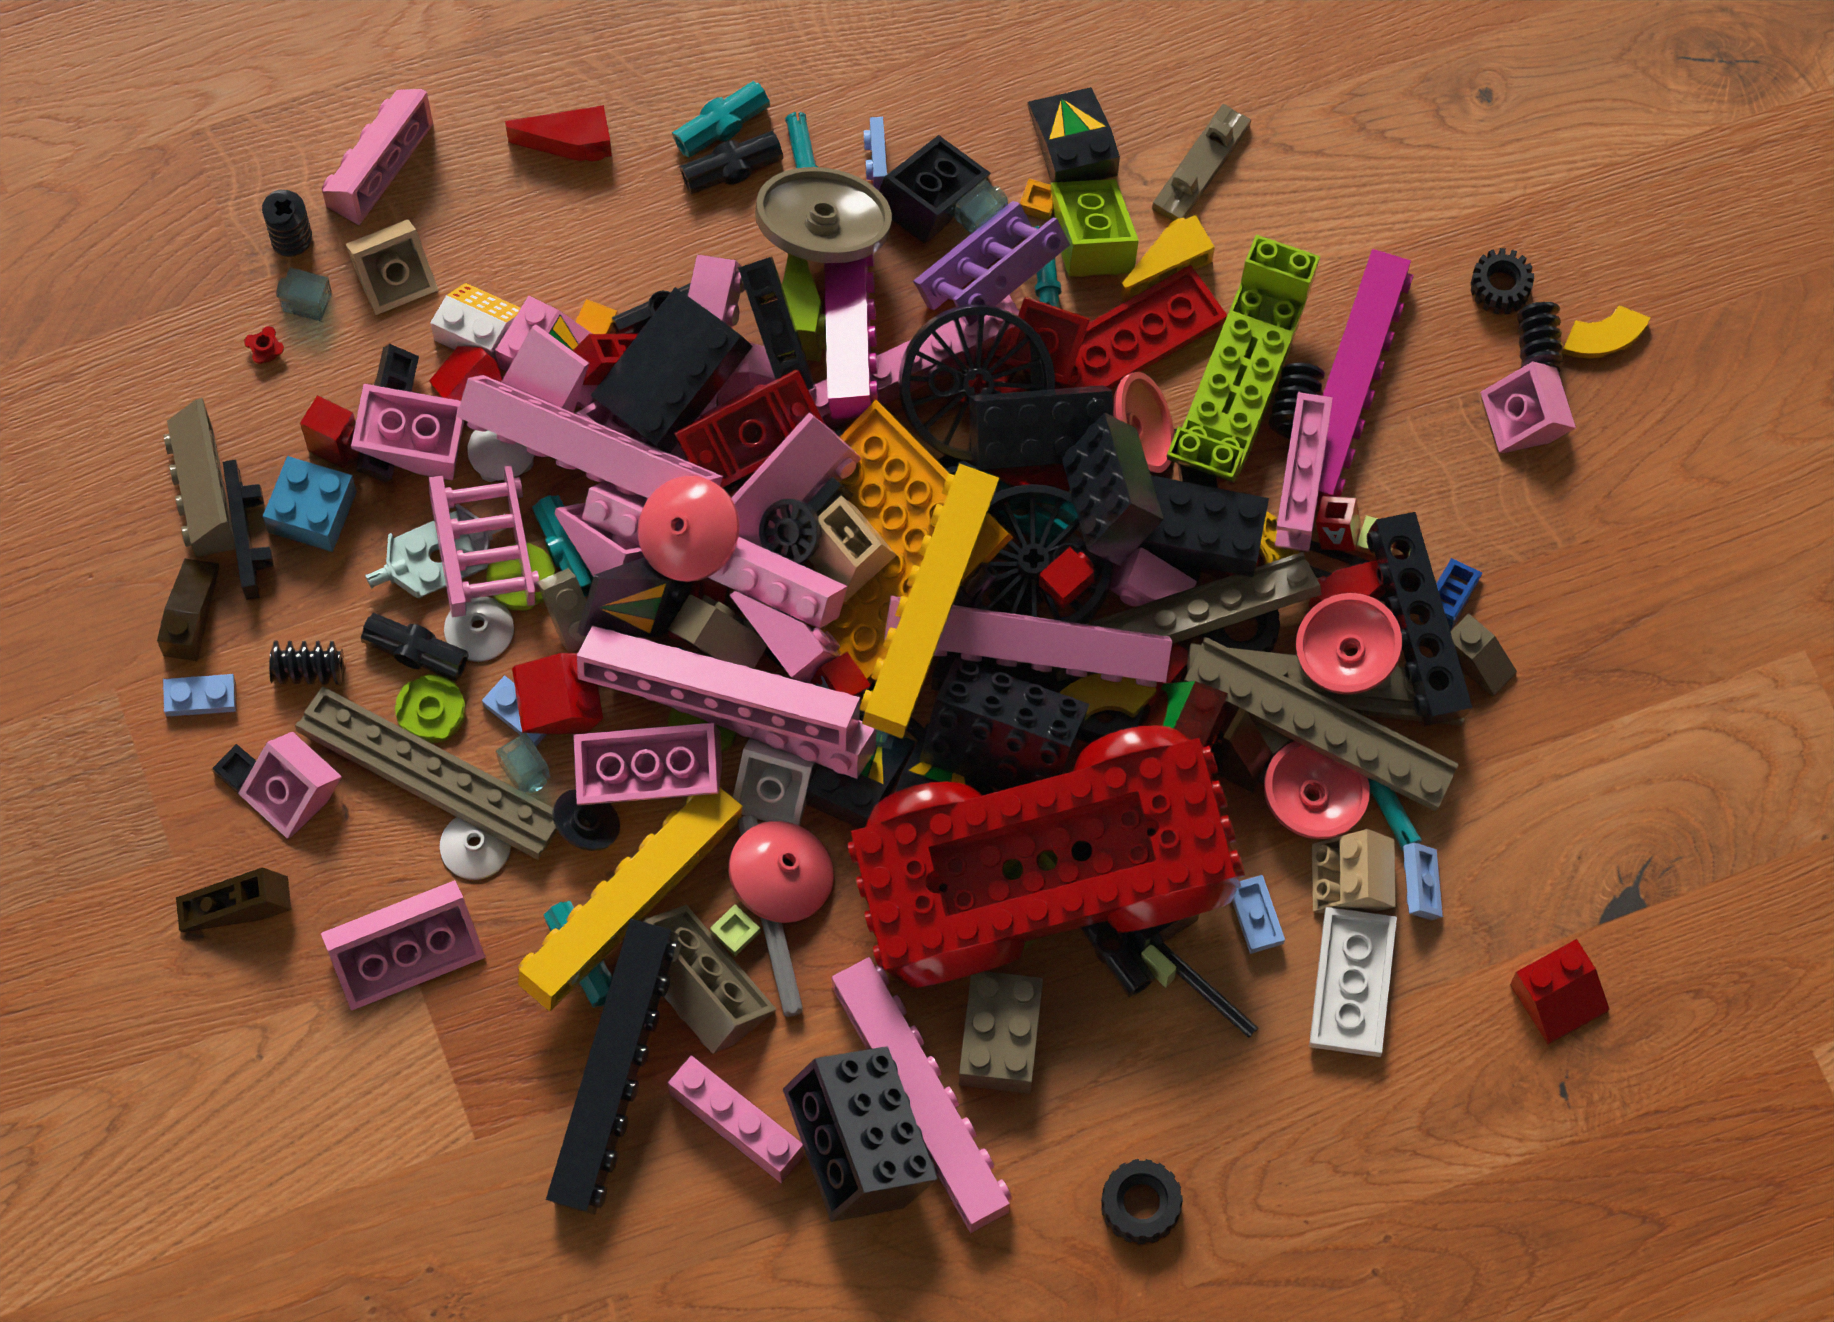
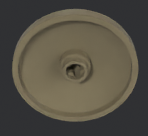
(823, 215)

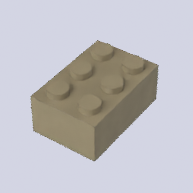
(1000, 1032)

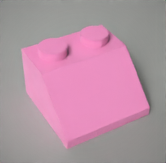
(1528, 408)
(289, 783)

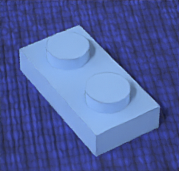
(875, 141)
(199, 695)
(503, 704)
(1422, 881)
(1257, 915)

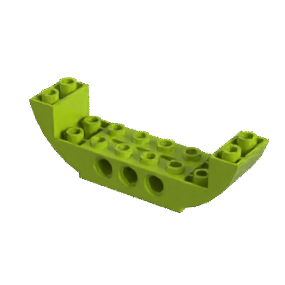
(1246, 360)

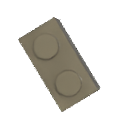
(565, 605)

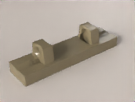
(1201, 163)

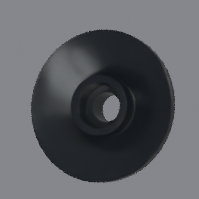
(585, 826)

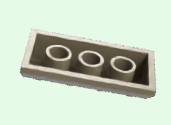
(200, 481)
(709, 985)

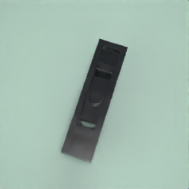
(775, 320)
(396, 372)
(248, 558)

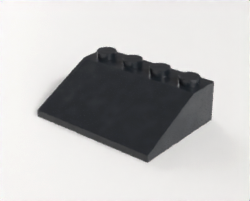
(672, 370)

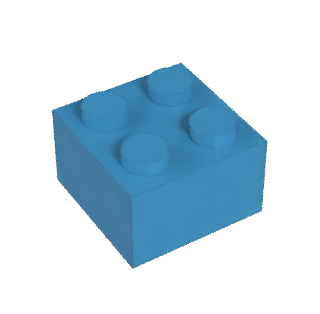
(309, 503)

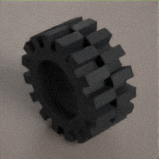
(1506, 264)

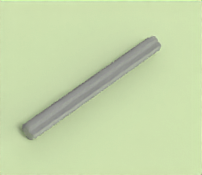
(778, 951)

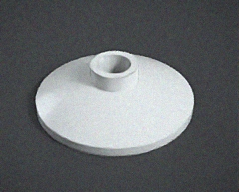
(482, 642)
(472, 861)

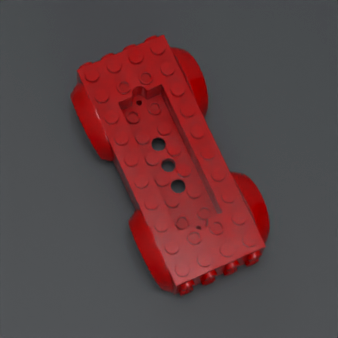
(940, 850)

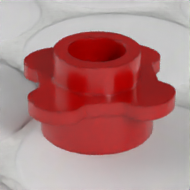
(267, 353)

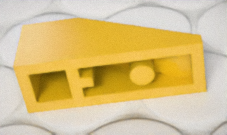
(1177, 247)

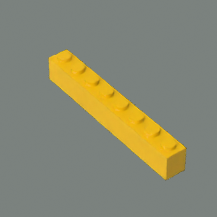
(930, 600)
(630, 894)

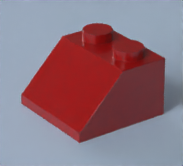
(554, 698)
(1561, 991)

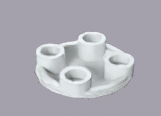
(491, 456)

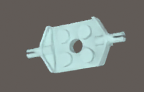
(410, 559)

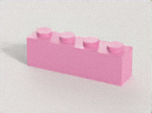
(736, 1119)

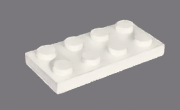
(1353, 982)

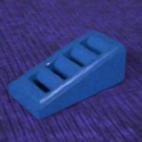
(1465, 573)

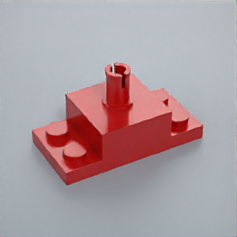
(747, 428)

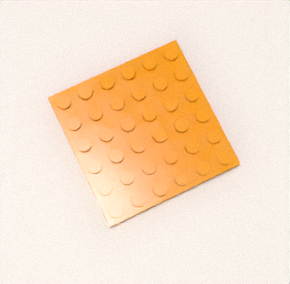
(897, 493)

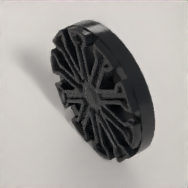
(790, 530)

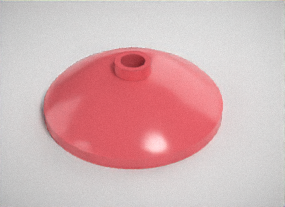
(1143, 406)
(707, 534)
(1343, 624)
(1339, 793)
(770, 886)

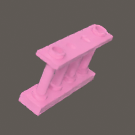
(1303, 472)
(455, 561)

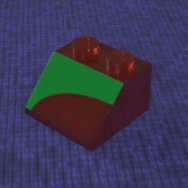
(1191, 709)

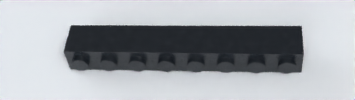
(613, 1067)

